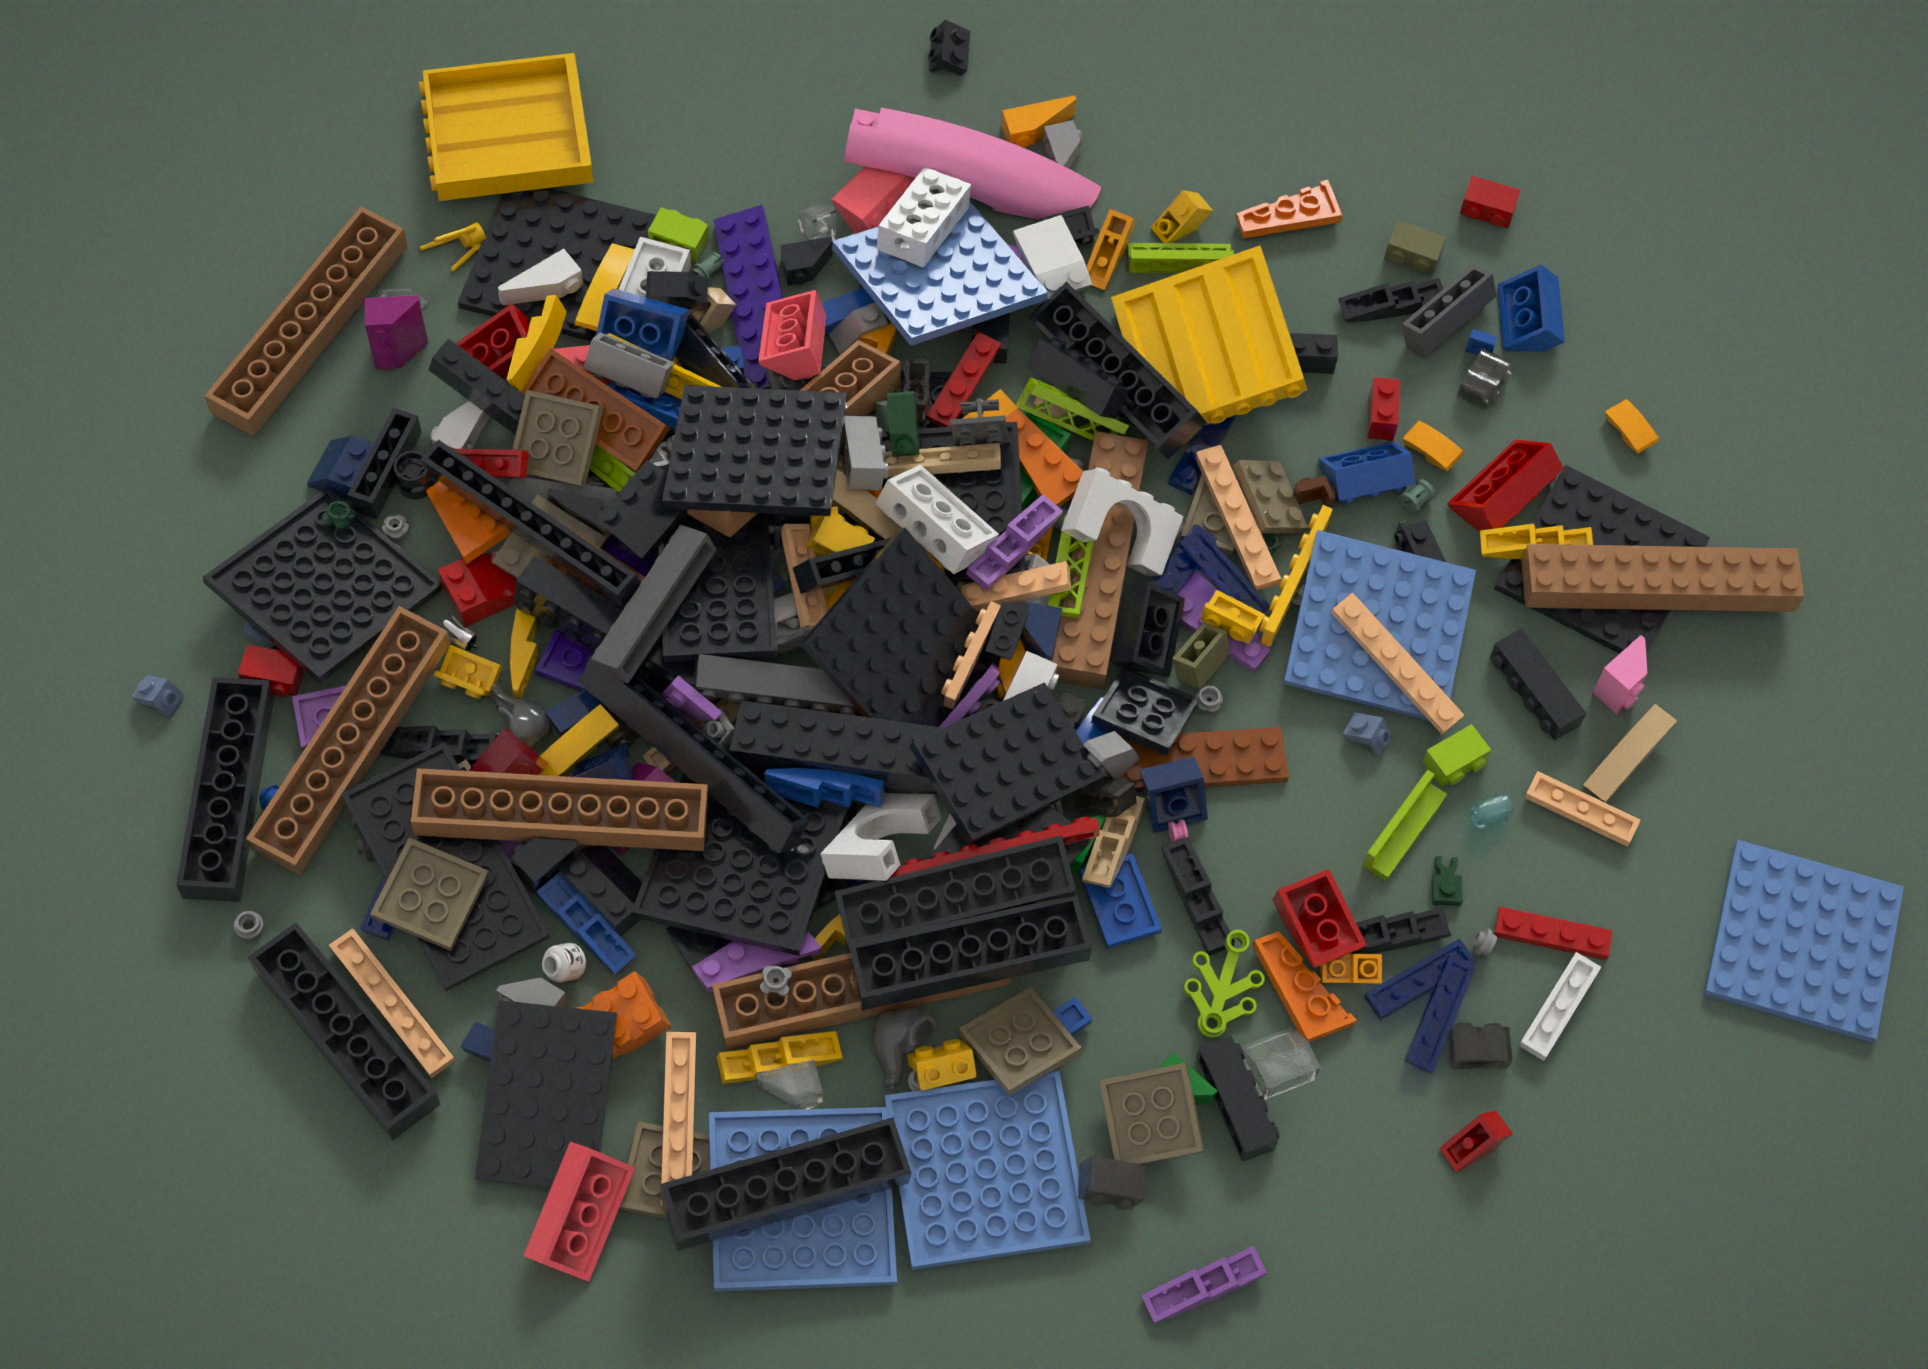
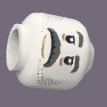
(564, 962)

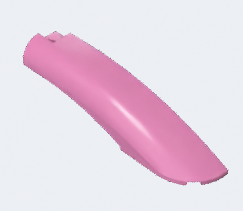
(998, 171)

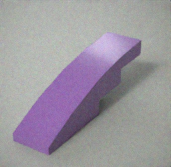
(1015, 542)
(1204, 1285)

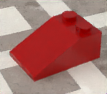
(496, 339)
(477, 588)
(1319, 918)

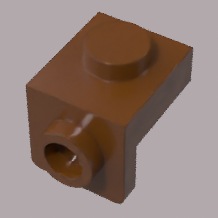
(1314, 489)

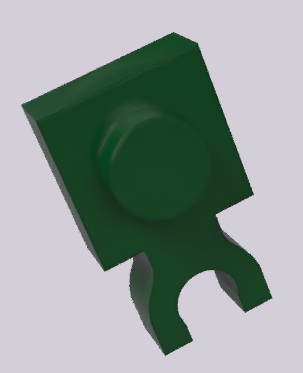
(1446, 885)

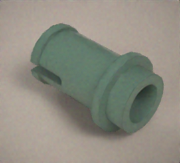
(708, 266)

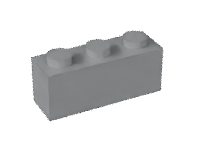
(628, 365)
(863, 453)

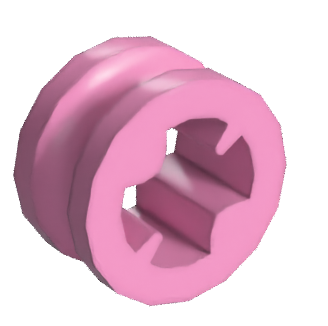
(1177, 831)

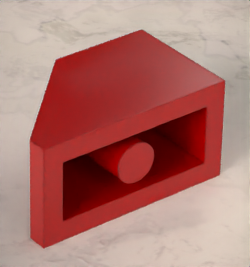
(1476, 1140)

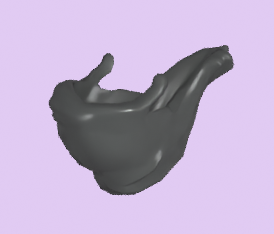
(525, 717)
(897, 1034)

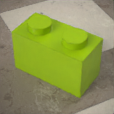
(680, 231)
(1457, 756)

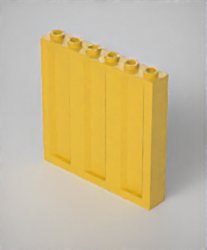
(505, 127)
(1215, 335)

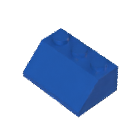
(1531, 311)
(643, 322)
(1368, 471)

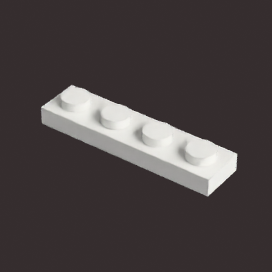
(1559, 1006)

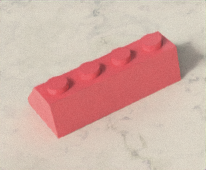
(870, 197)
(794, 336)
(579, 1211)

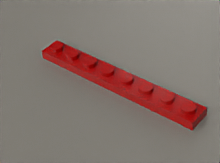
(1081, 829)

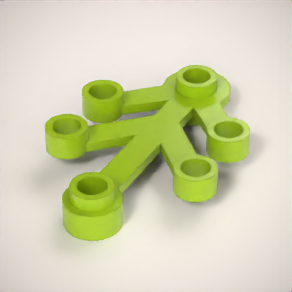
(1221, 988)

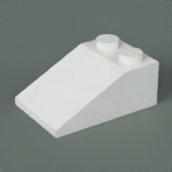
(1052, 255)

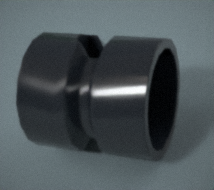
(412, 475)

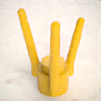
(469, 236)

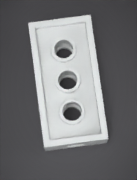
(923, 217)
(653, 256)
(936, 518)

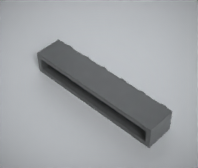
(653, 604)
(769, 684)

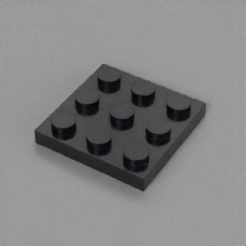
(1145, 711)

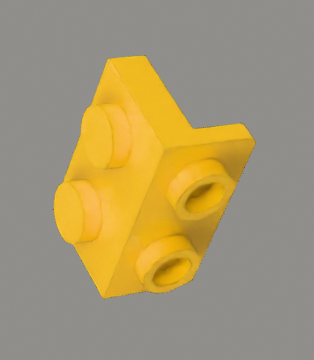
(1232, 616)
(469, 672)
(942, 1064)

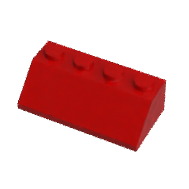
(1507, 484)

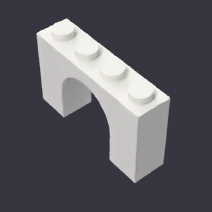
(1155, 521)
(860, 854)

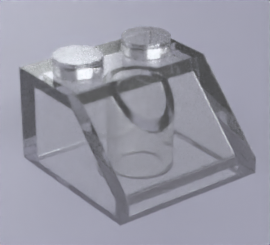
(1281, 1062)

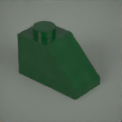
(903, 424)

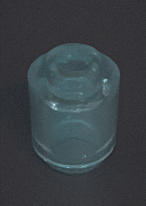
(1490, 811)

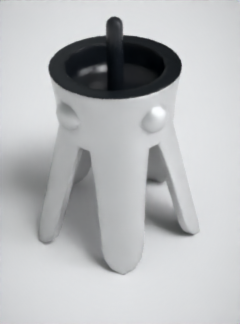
(466, 638)

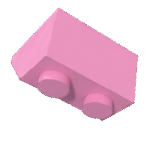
(1623, 677)

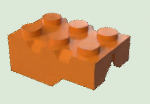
(637, 1011)

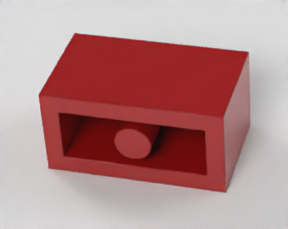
(1490, 201)
(1383, 408)
(274, 666)

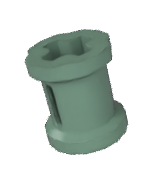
(1428, 495)

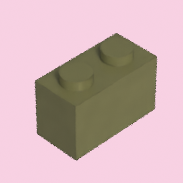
(1415, 247)
(1201, 656)

